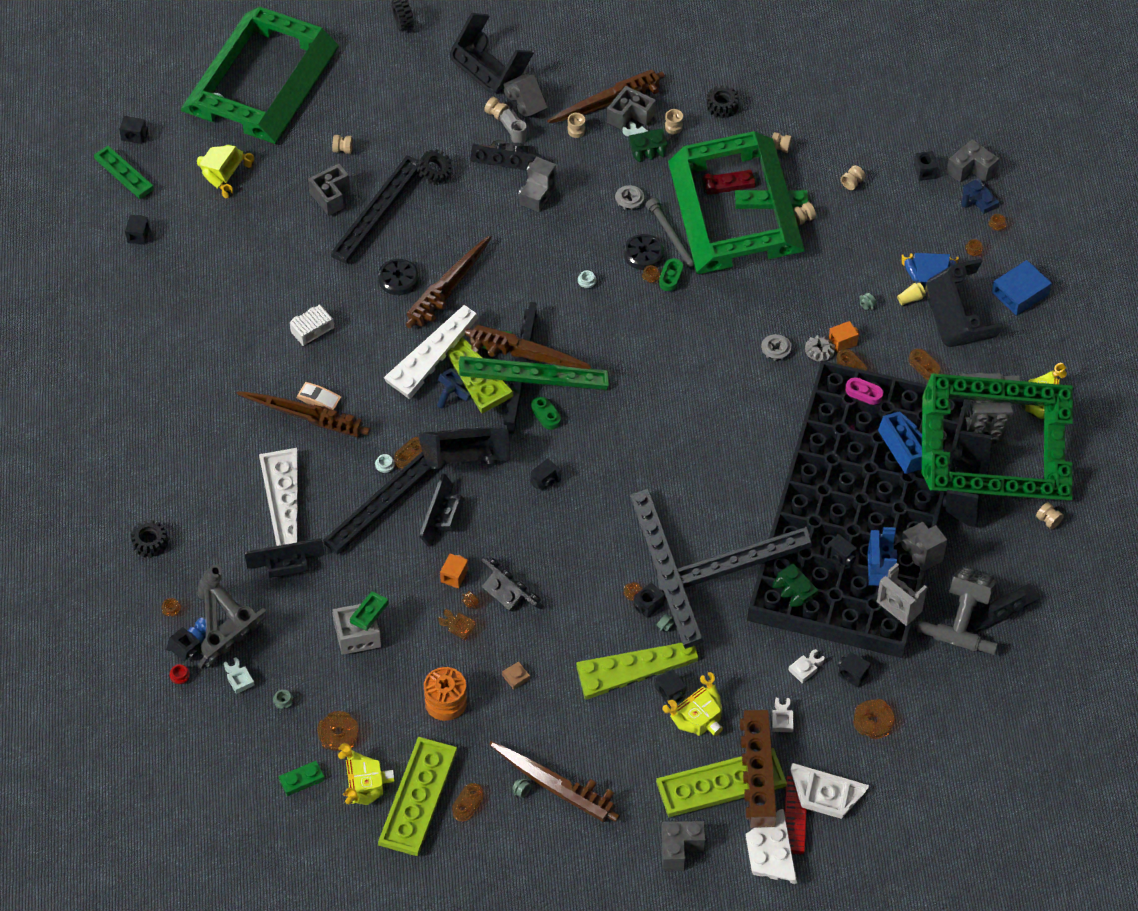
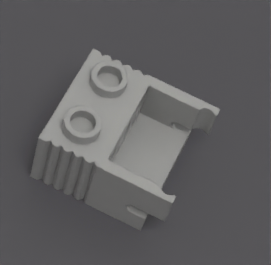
(899, 598)
(352, 637)

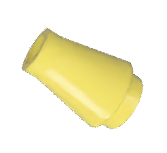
(911, 294)

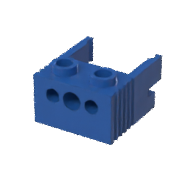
(881, 554)

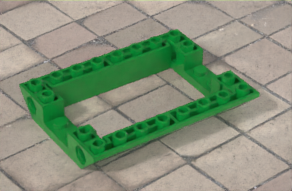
(257, 123)
(719, 254)
(1057, 414)

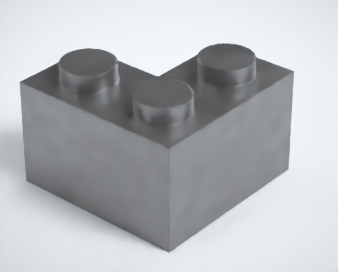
(527, 93)
(630, 105)
(973, 159)
(539, 185)
(328, 188)
(924, 545)
(680, 838)

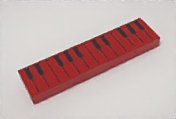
(795, 818)

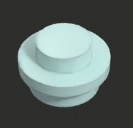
(587, 279)
(384, 463)

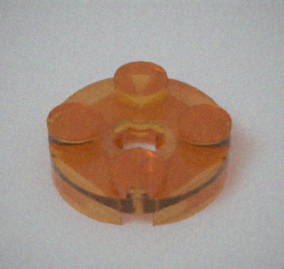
(335, 720)
(868, 727)

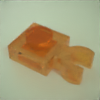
(459, 625)

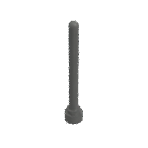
(654, 207)

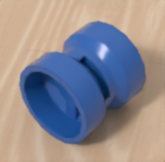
(199, 630)

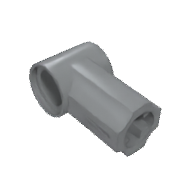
(515, 126)

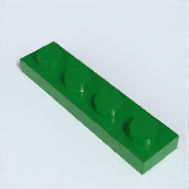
(123, 172)
(761, 199)

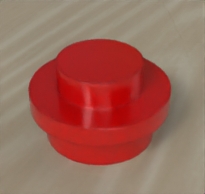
(179, 674)

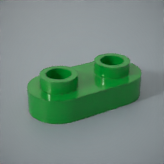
(670, 276)
(544, 412)

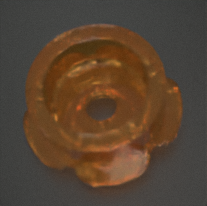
(997, 222)
(974, 247)
(650, 270)
(630, 594)
(470, 600)
(170, 603)

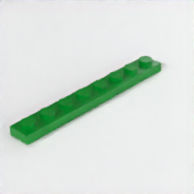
(533, 373)

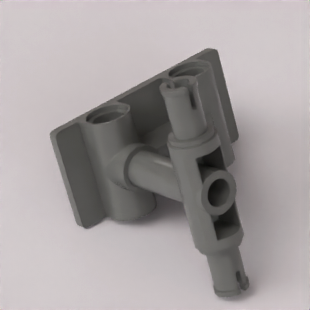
(989, 417)
(970, 589)
(234, 629)

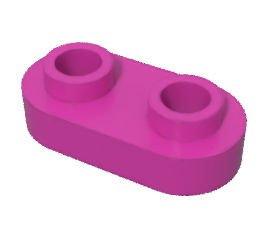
(864, 391)

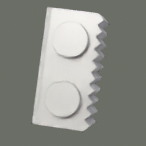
(311, 324)

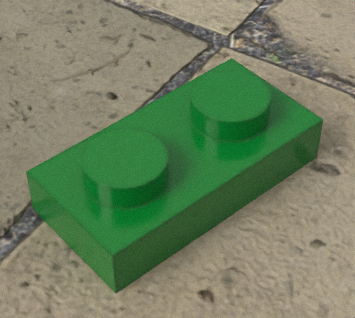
(369, 611)
(301, 778)

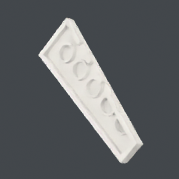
(410, 373)
(281, 487)

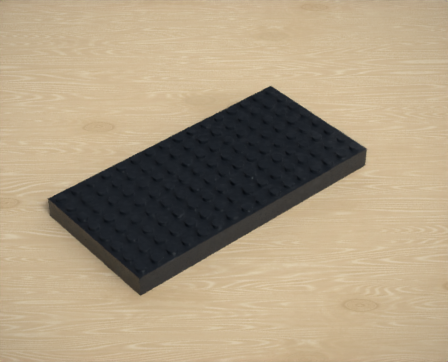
(847, 486)

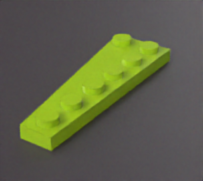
(484, 392)
(614, 671)

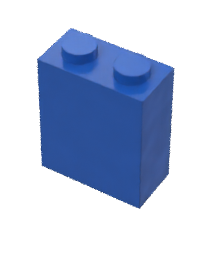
(1021, 287)

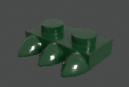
(647, 143)
(796, 585)

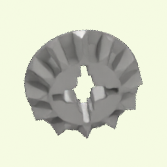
(634, 192)
(774, 341)
(813, 351)

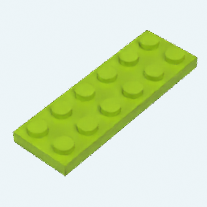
(709, 785)
(417, 796)

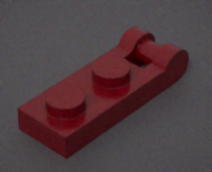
(728, 182)

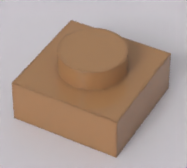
(516, 675)

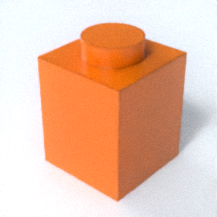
(844, 336)
(454, 570)

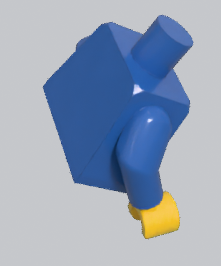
(926, 265)

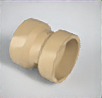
(496, 108)
(674, 121)
(576, 125)
(783, 141)
(342, 144)
(853, 177)
(804, 213)
(1049, 515)

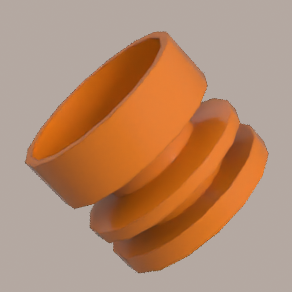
(445, 693)

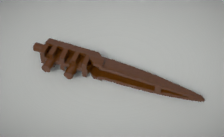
(640, 82)
(437, 293)
(498, 340)
(313, 414)
(576, 795)

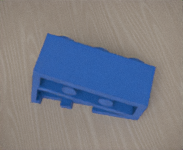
(903, 441)

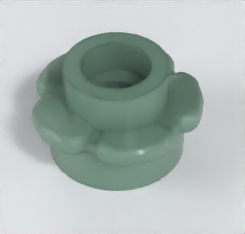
(867, 301)
(665, 622)
(283, 694)
(521, 788)

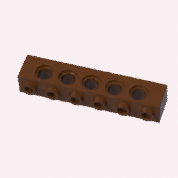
(764, 814)

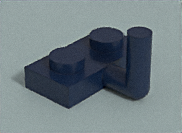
(977, 193)
(453, 384)

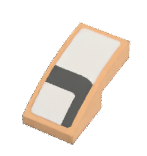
(317, 395)

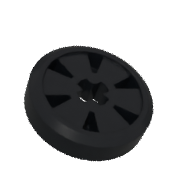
(639, 243)
(402, 285)

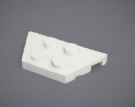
(825, 791)
(771, 851)

